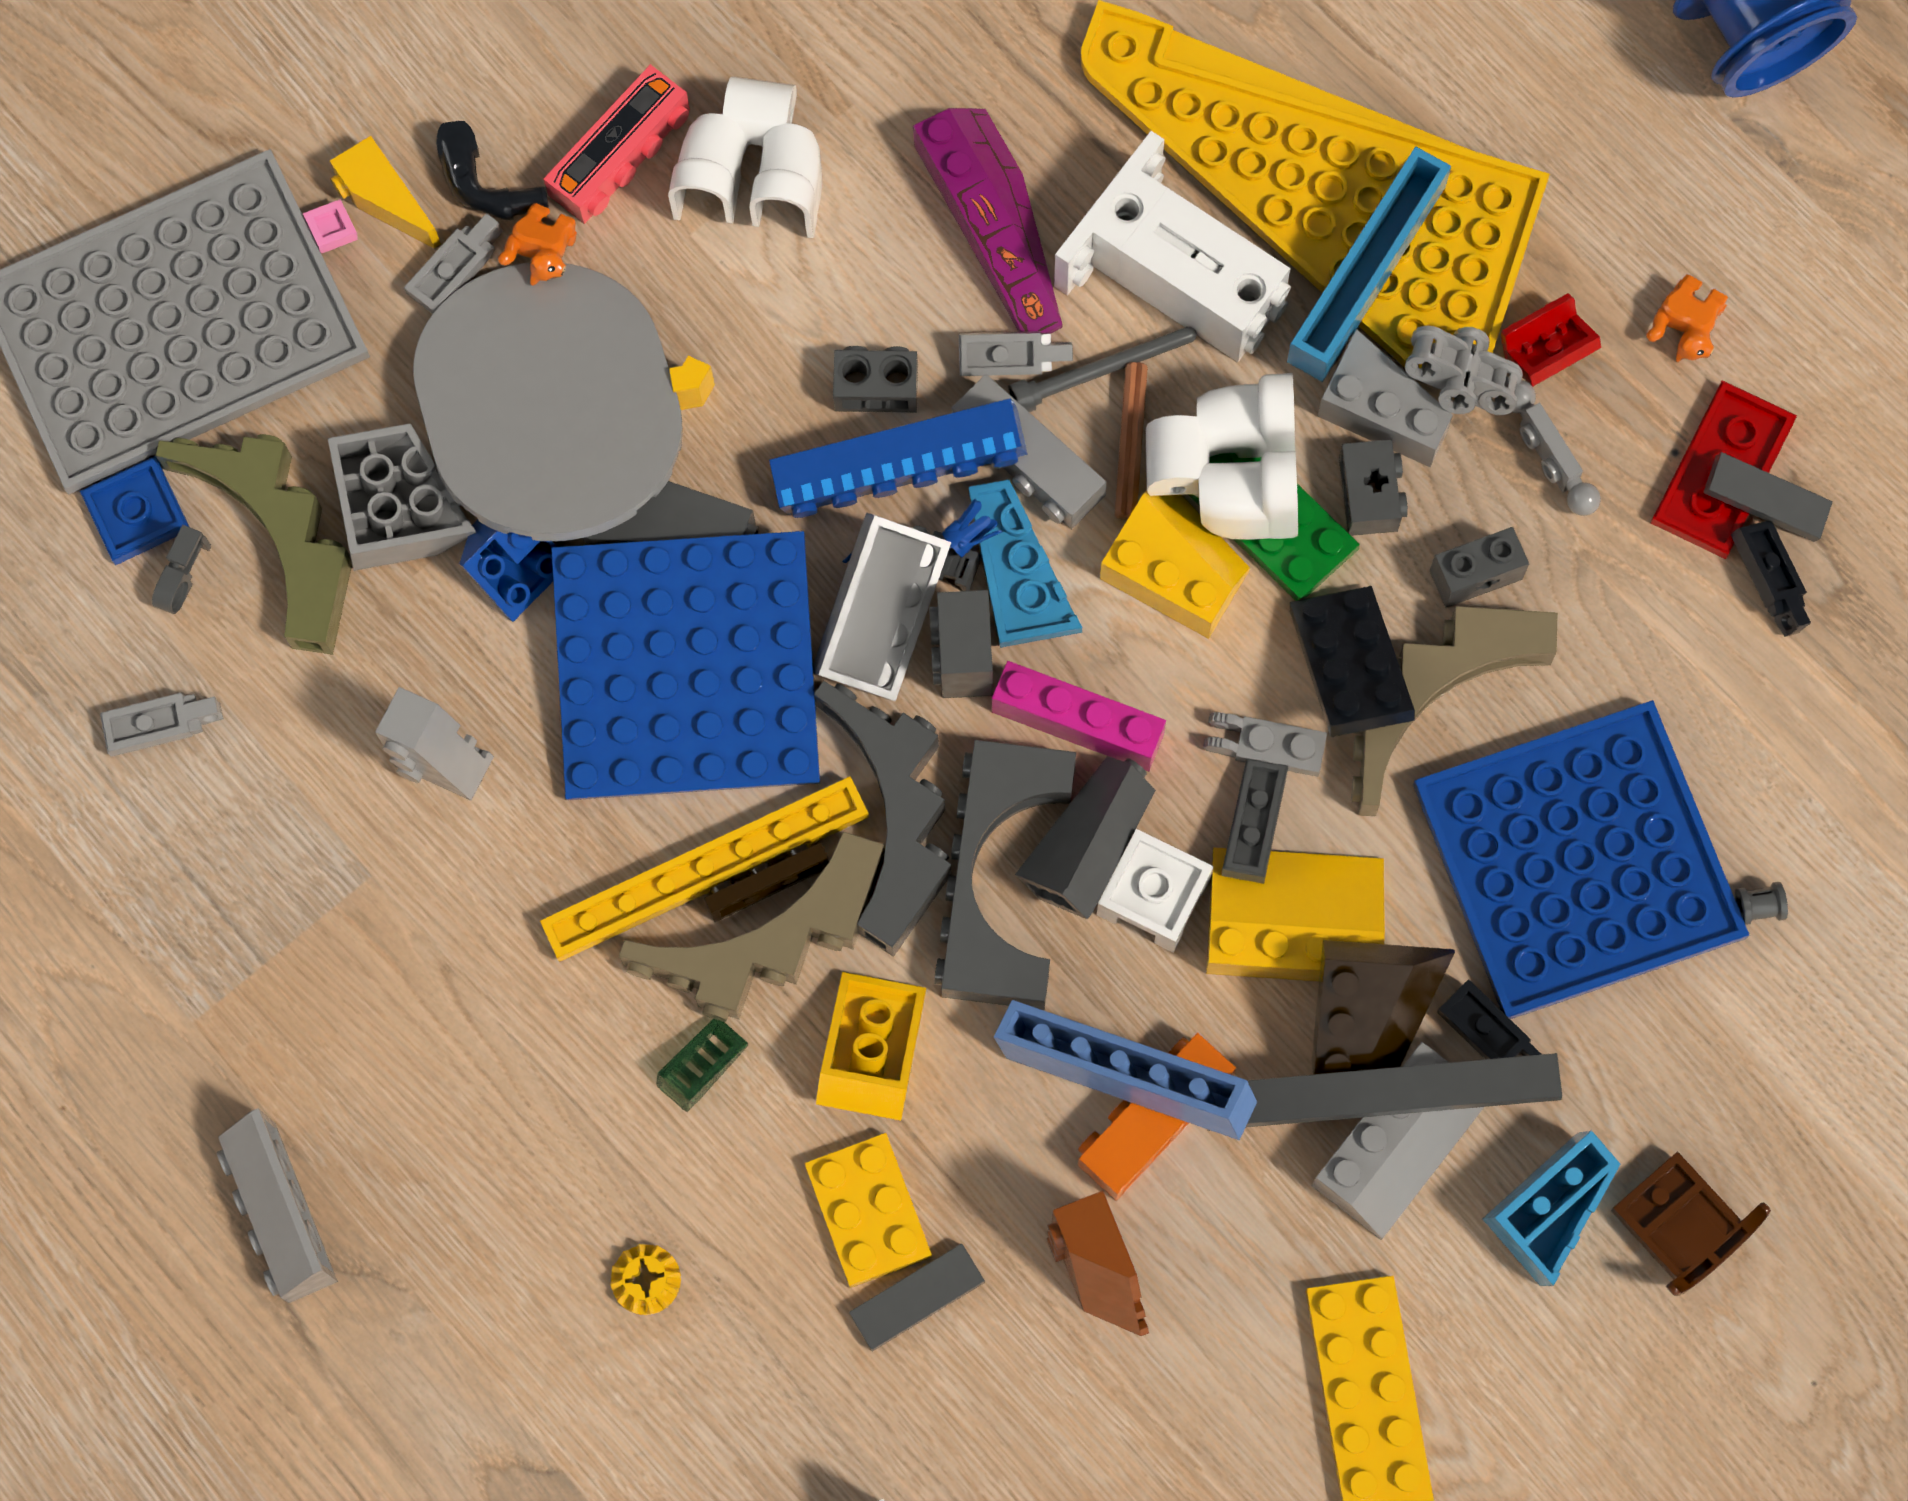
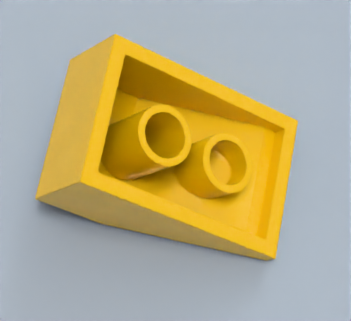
(870, 1046)

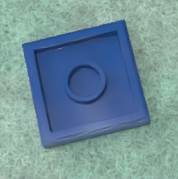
(134, 510)

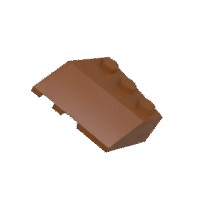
(1098, 1262)

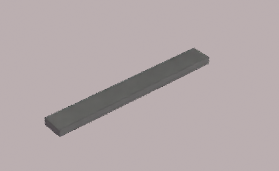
(1405, 1090)

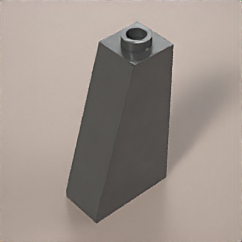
(680, 514)
(1089, 838)

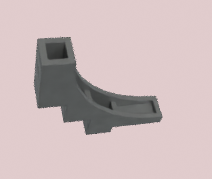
(897, 756)

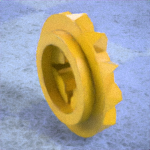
(662, 1290)

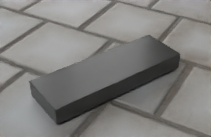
(1768, 497)
(1255, 821)
(917, 1297)

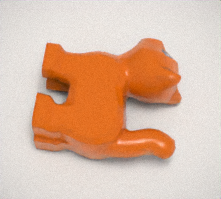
(541, 243)
(1689, 315)

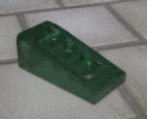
(688, 1097)

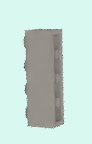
(1050, 469)

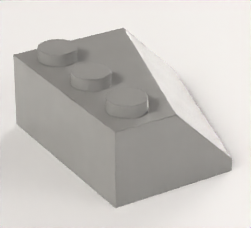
(393, 498)

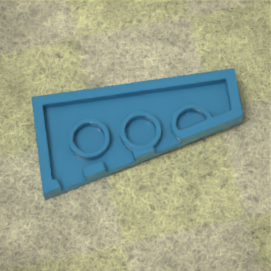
(1020, 582)

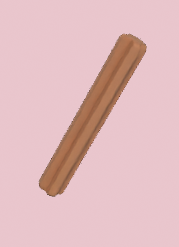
(1131, 439)

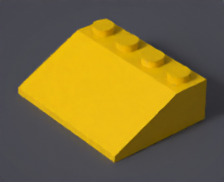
(1282, 924)

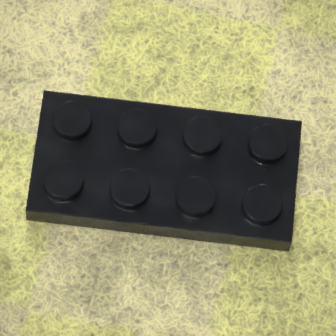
(1351, 661)

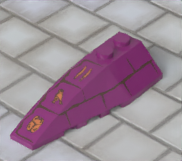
(992, 210)

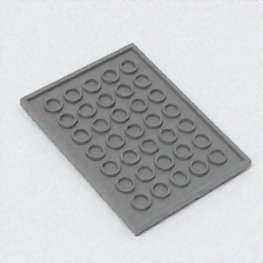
(172, 321)

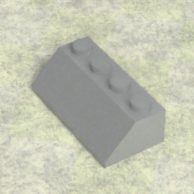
(1391, 1158)
(276, 1208)

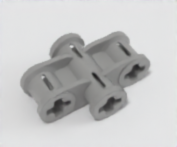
(1464, 370)

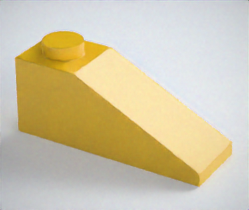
(379, 191)

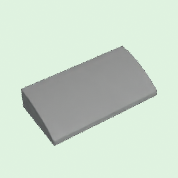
(880, 607)

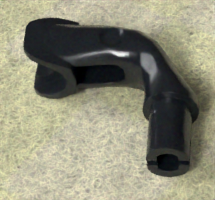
(457, 154)

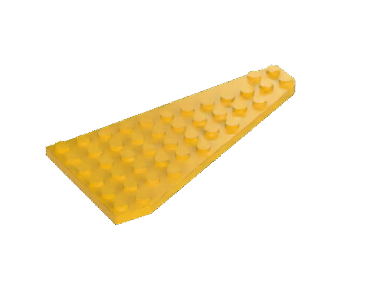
(1314, 171)

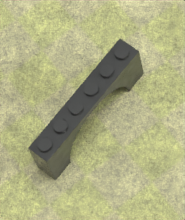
(1001, 784)

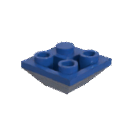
(508, 567)

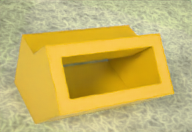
(692, 383)

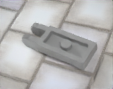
(1269, 742)

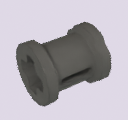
(1762, 903)

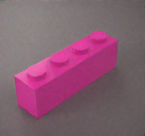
(1077, 715)

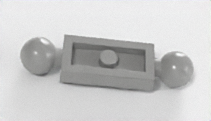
(1557, 459)

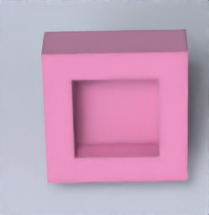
(330, 226)

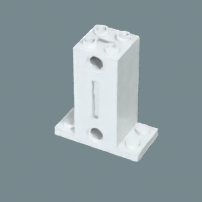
(1175, 257)

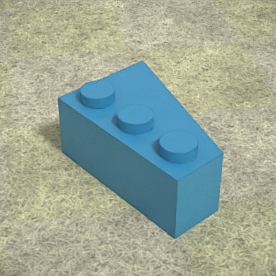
(1552, 1206)

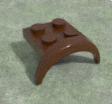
(1685, 1223)

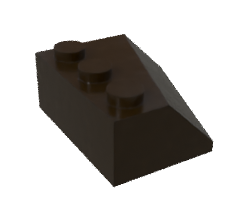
(1372, 1003)

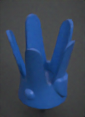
(964, 536)

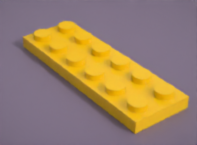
(1369, 1391)

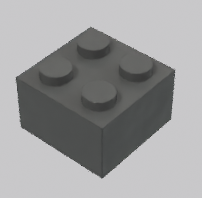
(964, 638)

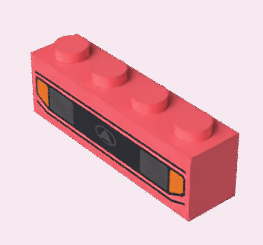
(618, 144)

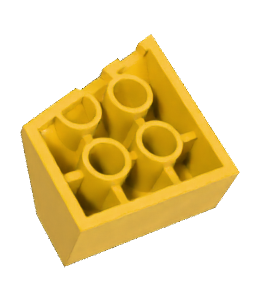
(1174, 563)

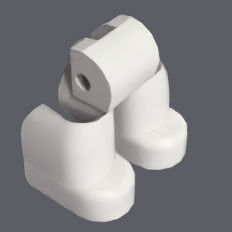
(715, 146)
(1234, 498)

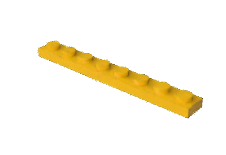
(703, 868)

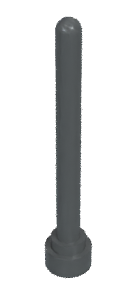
(1031, 393)

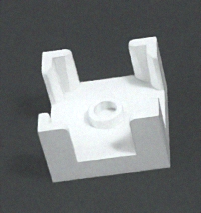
(1155, 888)

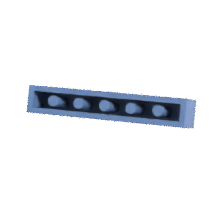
(1126, 1069)

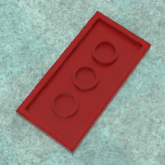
(1732, 425)

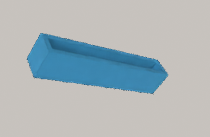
(1368, 264)

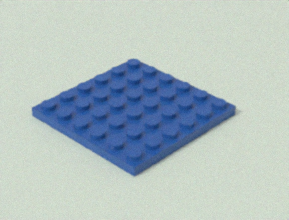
(685, 665)
(1580, 860)

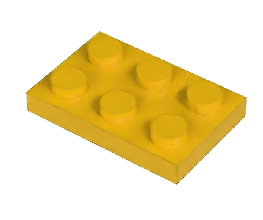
(868, 1210)

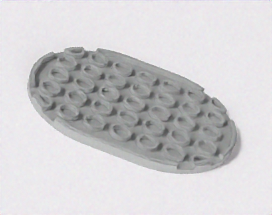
(547, 402)

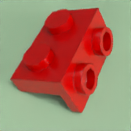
(1549, 340)

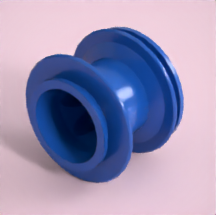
(1769, 37)

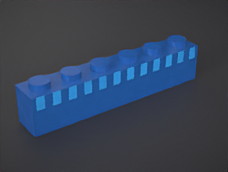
(898, 458)

